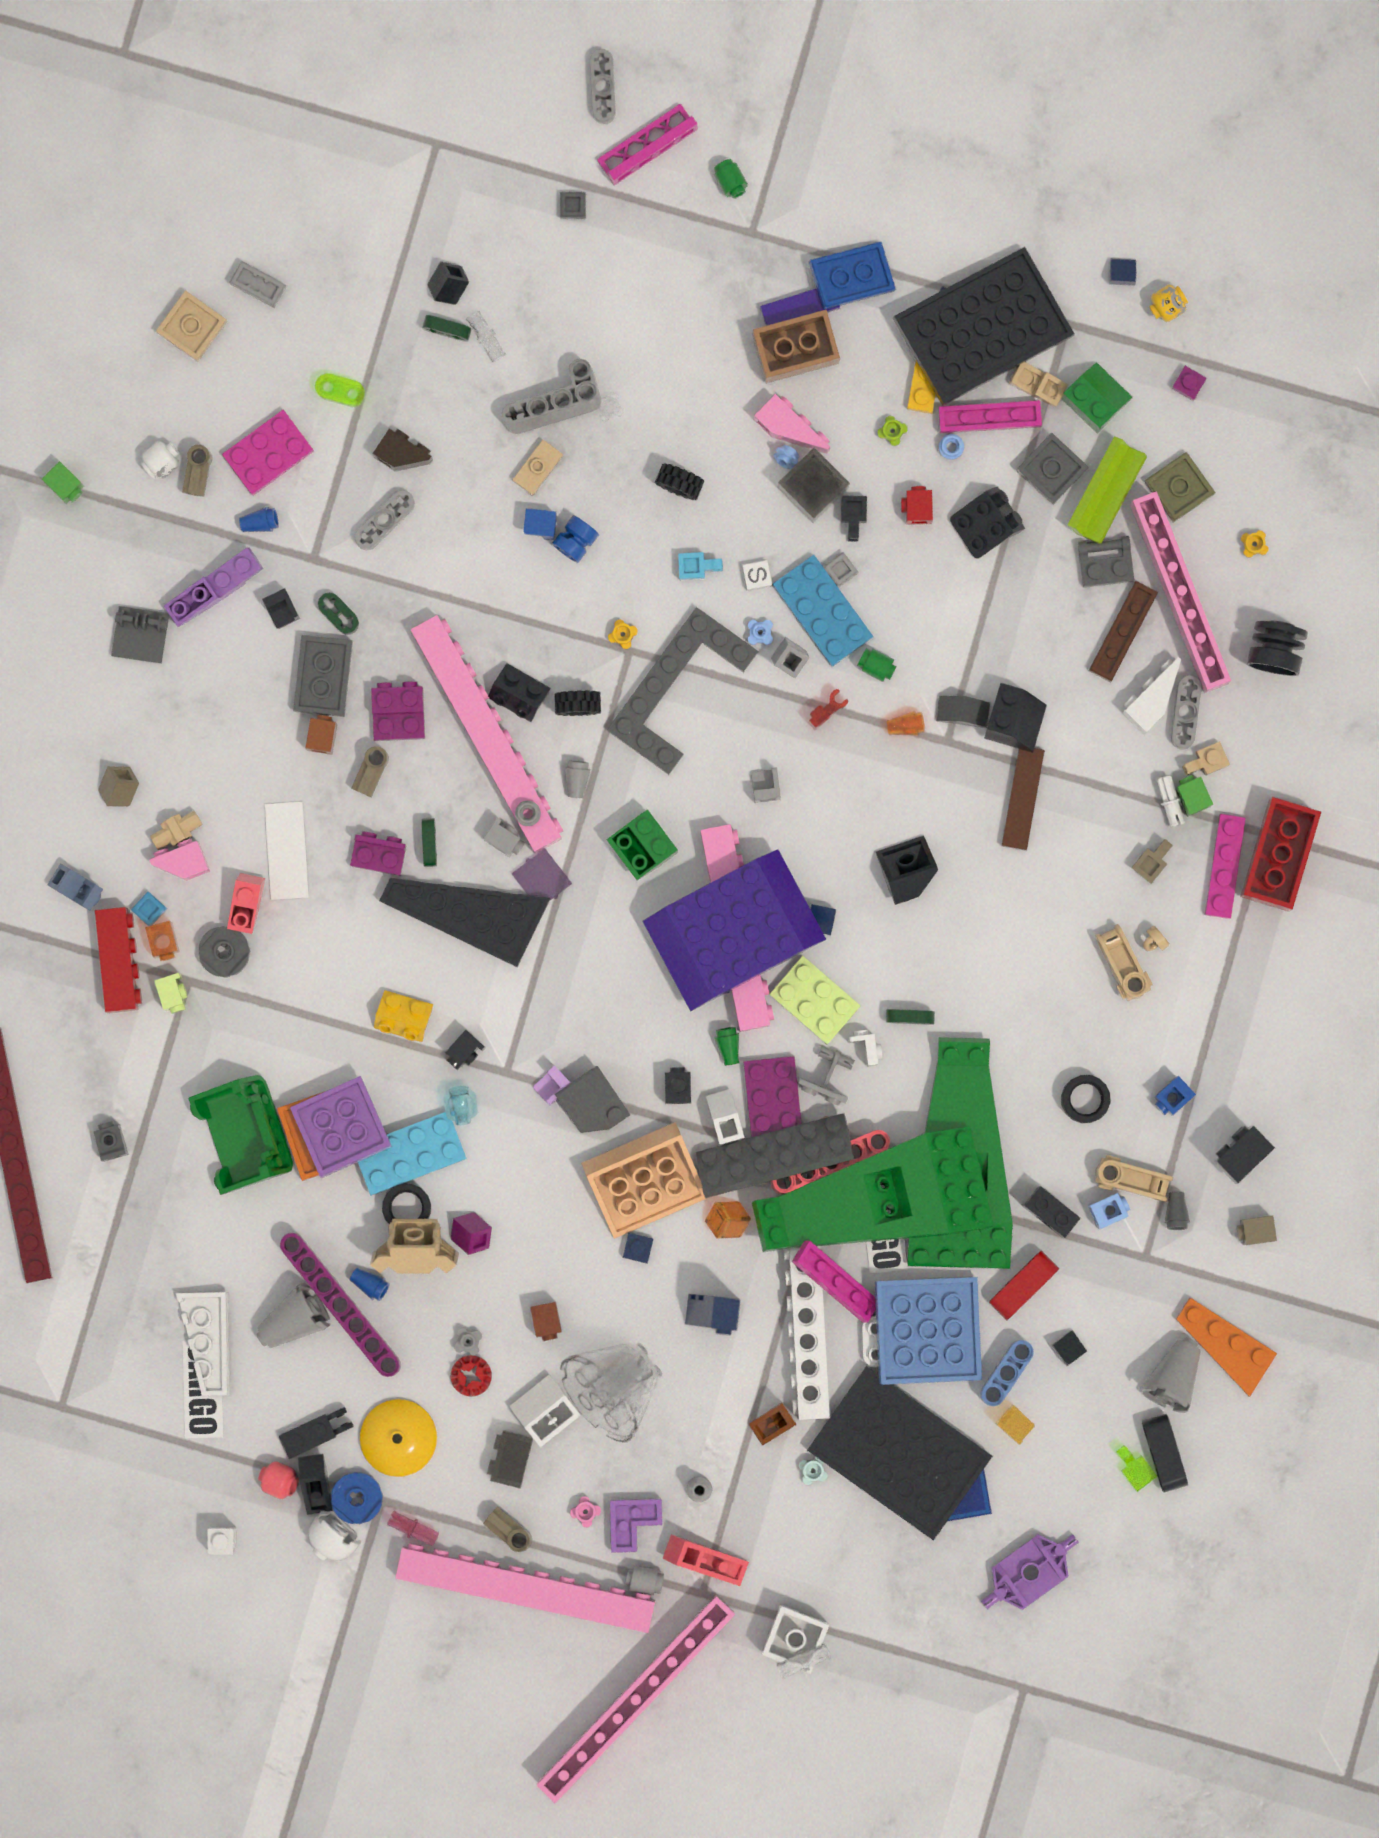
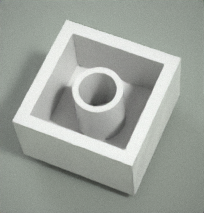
(792, 1633)

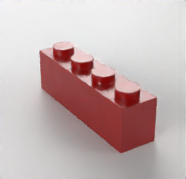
(116, 960)

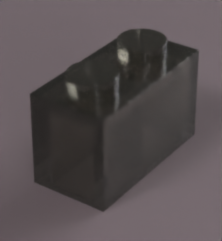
(510, 1458)

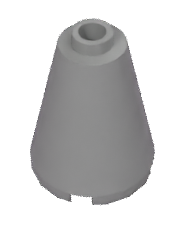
(294, 1318)
(1174, 1377)

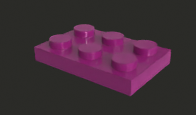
(772, 1094)

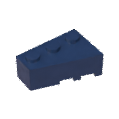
(713, 1313)

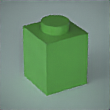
(63, 483)
(1193, 795)

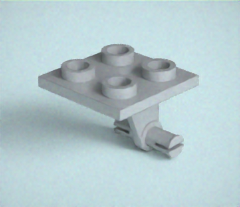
(812, 1088)

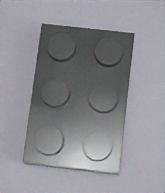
(323, 676)

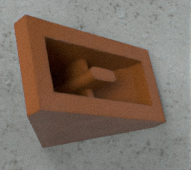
(772, 1423)

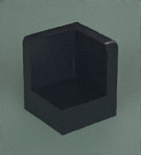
(448, 283)
(281, 608)

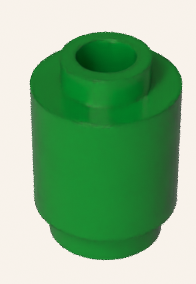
(730, 178)
(877, 664)

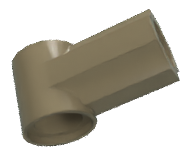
(196, 474)
(370, 774)
(506, 1528)

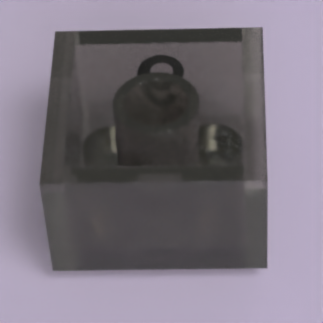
(813, 485)

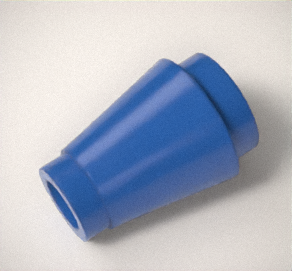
(260, 521)
(369, 1283)

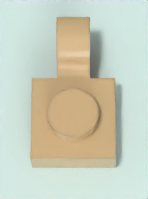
(1209, 759)

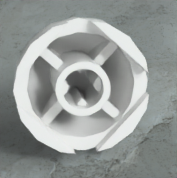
(332, 1538)

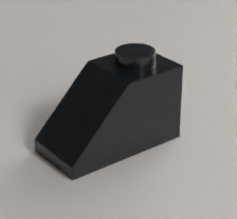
(314, 1483)

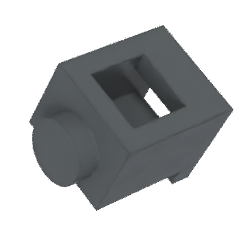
(112, 1151)

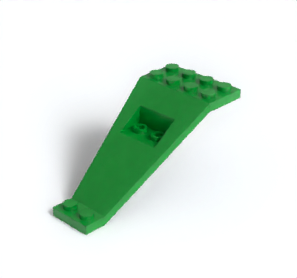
(961, 1099)
(929, 1188)

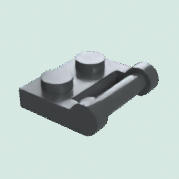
(1106, 570)

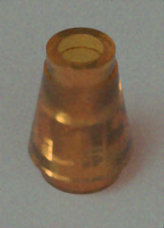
(907, 724)

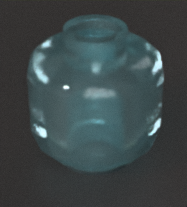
(460, 1105)

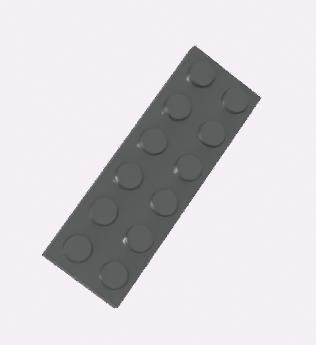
(774, 1155)

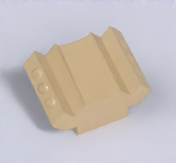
(414, 1248)

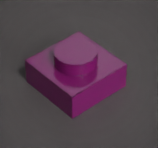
(1189, 383)

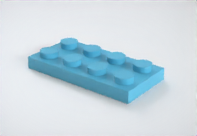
(413, 1154)

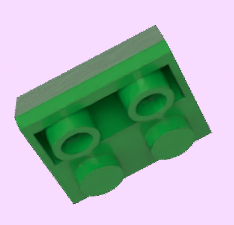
(642, 845)

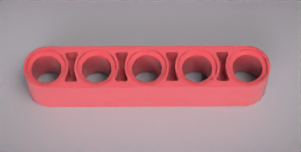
(866, 1151)

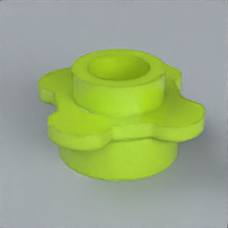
(891, 423)

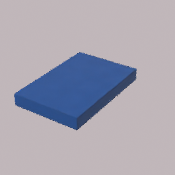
(852, 275)

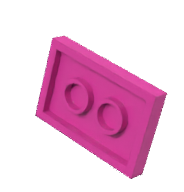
(268, 452)

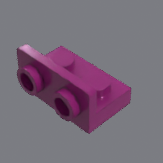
(378, 854)

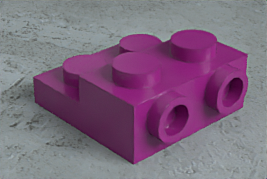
(398, 712)

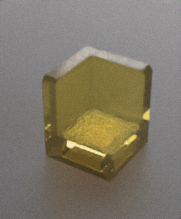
(1015, 1424)

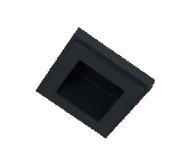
(1069, 1348)

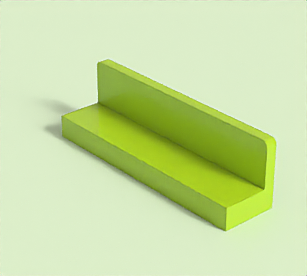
(1107, 491)

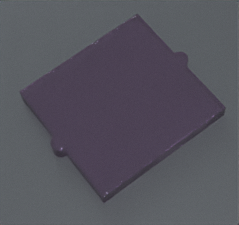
(542, 876)

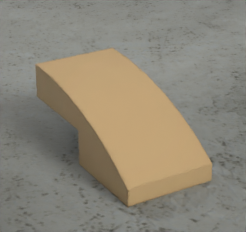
(1038, 384)

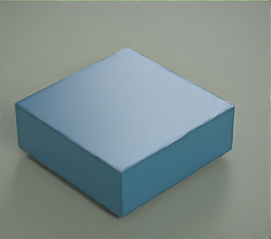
(149, 909)

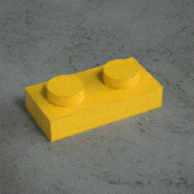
(921, 393)

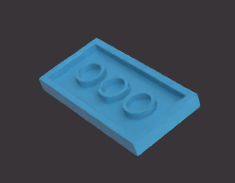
(822, 610)

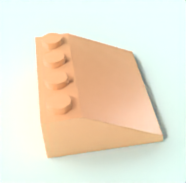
(644, 1180)

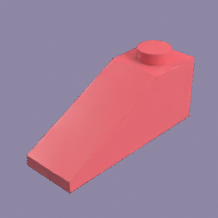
(705, 1560)

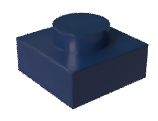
(638, 1248)

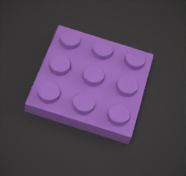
(340, 1127)

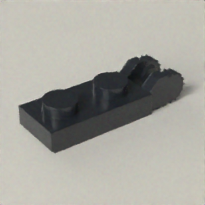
(312, 1433)

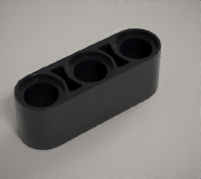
(1164, 1453)

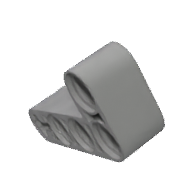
(550, 402)

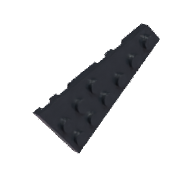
(482, 918)

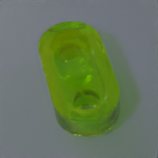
(340, 390)

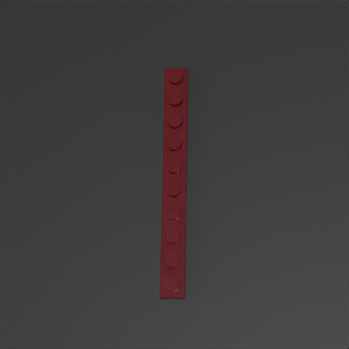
(19, 1180)

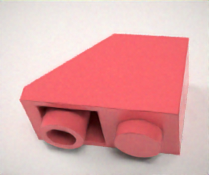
(245, 903)

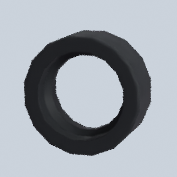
(1066, 1099)
(408, 1188)

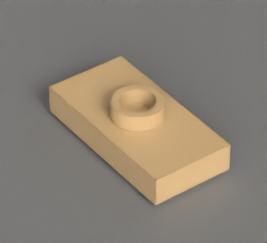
(537, 467)

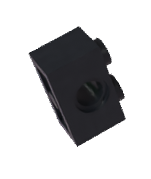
(1051, 1212)

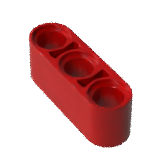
(1024, 1285)

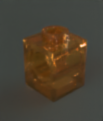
(157, 930)

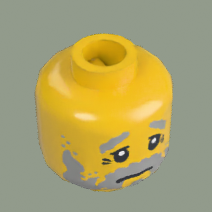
(1168, 303)

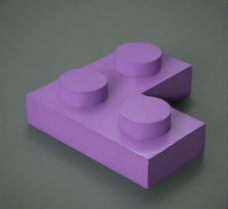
(625, 1518)

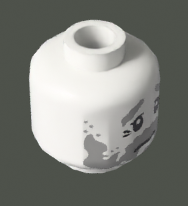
(160, 459)

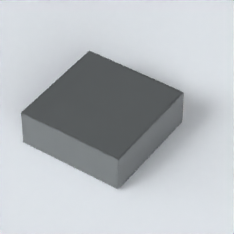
(572, 205)

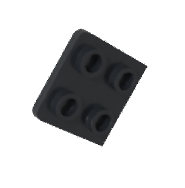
(986, 522)

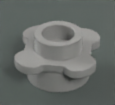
(461, 1344)

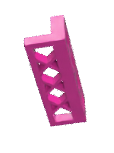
(654, 149)

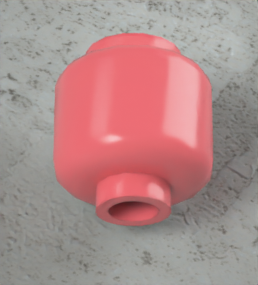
(278, 1480)

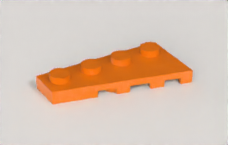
(1230, 1347)

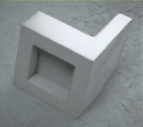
(766, 785)

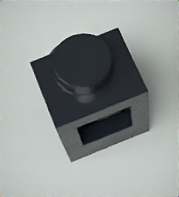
(464, 1050)

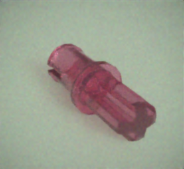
(413, 1528)

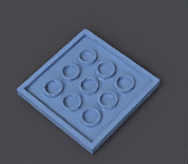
(928, 1330)

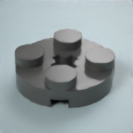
(226, 966)

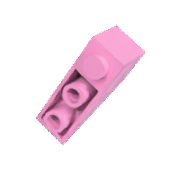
(784, 424)

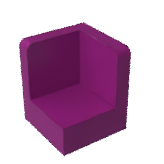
(471, 1233)

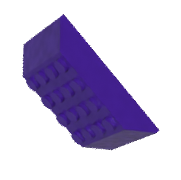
(734, 929)

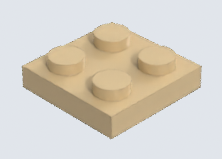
(191, 326)

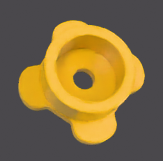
(1259, 538)
(629, 631)

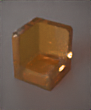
(727, 1219)

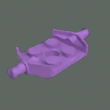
(1008, 1574)

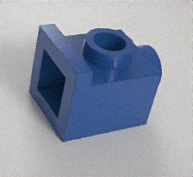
(1182, 1092)

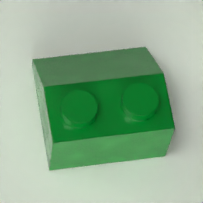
(1096, 397)

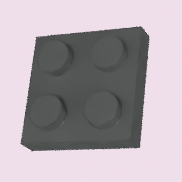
(1052, 468)

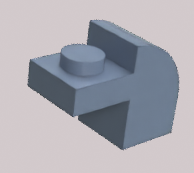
(75, 887)

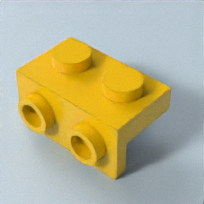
(402, 1016)

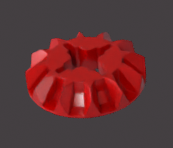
(483, 1373)

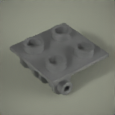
(140, 634)

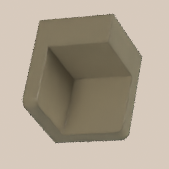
(118, 786)

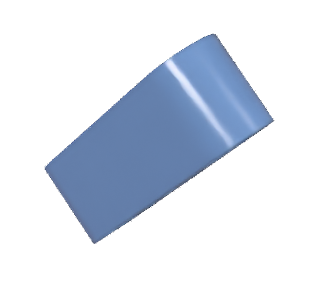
(1018, 1367)

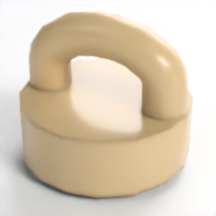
(1157, 937)

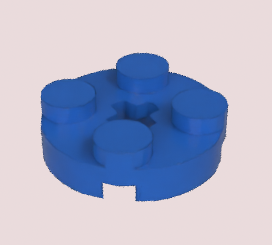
(342, 1500)

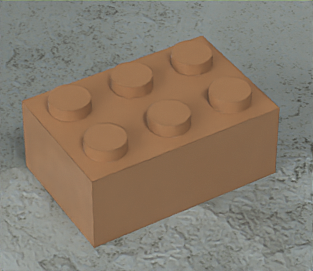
(796, 346)

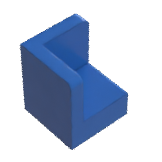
(540, 523)

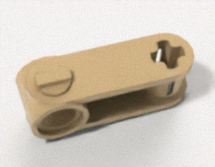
(1123, 963)
(1133, 1179)

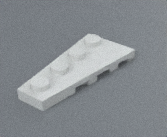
(208, 1334)

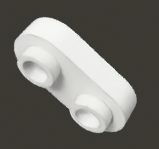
(869, 1342)

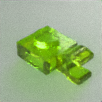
(1137, 1470)

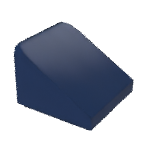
(1122, 272)
(824, 917)

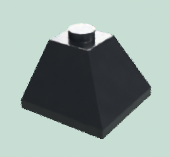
(907, 868)

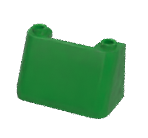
(243, 1132)

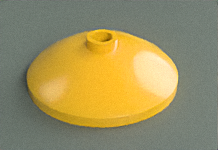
(417, 1434)

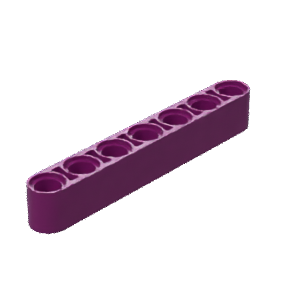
(330, 1296)

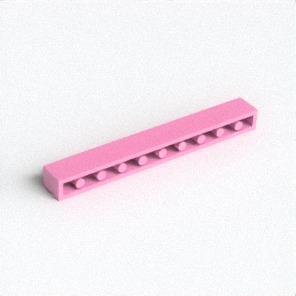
(484, 730)
(525, 1589)
(635, 1699)

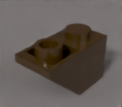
(399, 453)

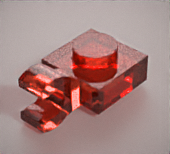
(821, 715)

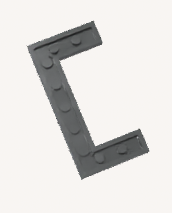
(696, 631)

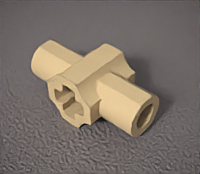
(176, 830)

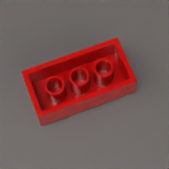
(1280, 854)

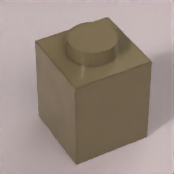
(1257, 1230)

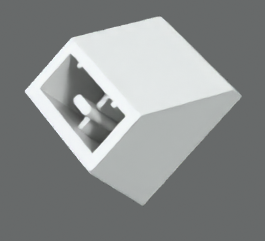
(545, 1410)

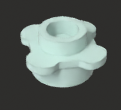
(809, 1477)

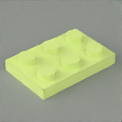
(814, 1000)

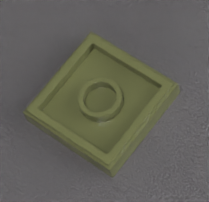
(1180, 487)

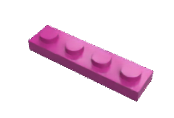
(990, 416)
(1225, 866)
(835, 1281)

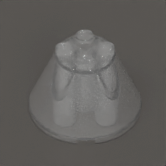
(612, 1387)

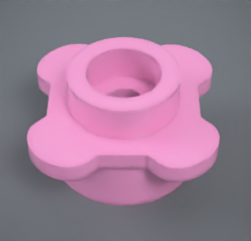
(586, 1519)

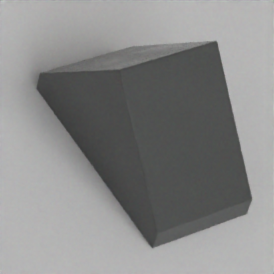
(963, 711)

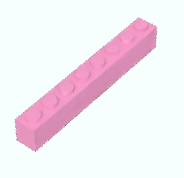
(1180, 592)
(722, 859)

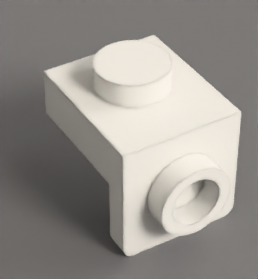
(872, 1050)

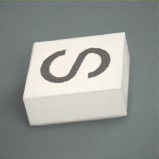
(757, 575)

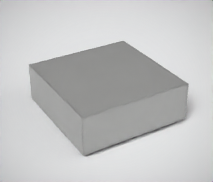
(840, 569)

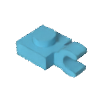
(694, 566)

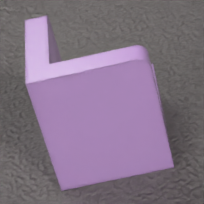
(551, 1084)

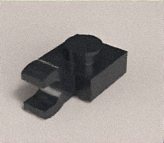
(853, 512)

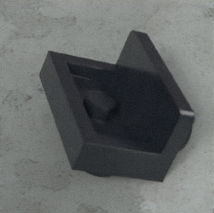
(518, 692)

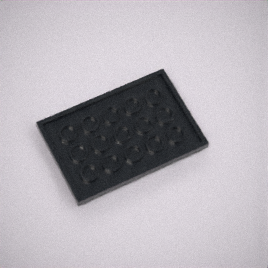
(983, 326)
(899, 1453)

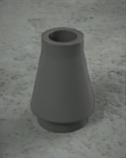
(1177, 1214)

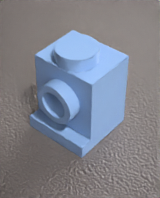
(1098, 1210)

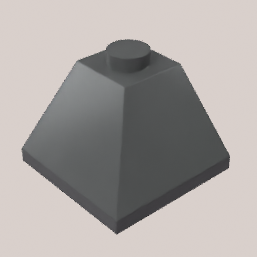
(592, 1102)

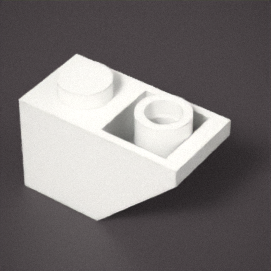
(725, 1117)

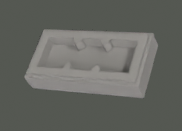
(257, 284)

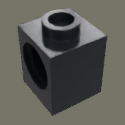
(678, 1098)

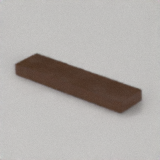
(1123, 631)
(1022, 799)

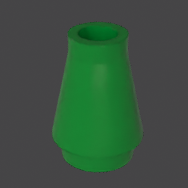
(728, 1044)

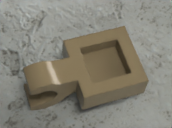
(1150, 863)

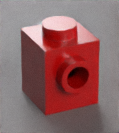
(917, 506)

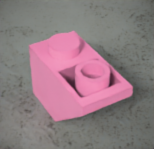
(183, 862)

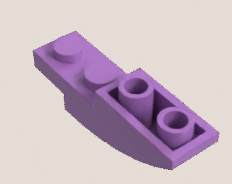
(214, 587)

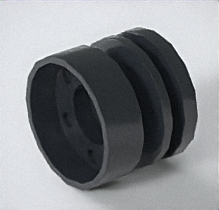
(1277, 643)

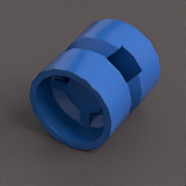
(575, 539)

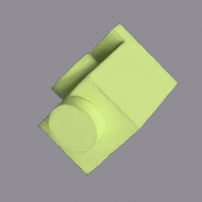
(171, 993)

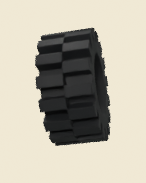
(679, 481)
(577, 703)

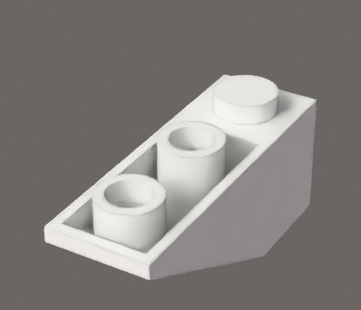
(1152, 703)

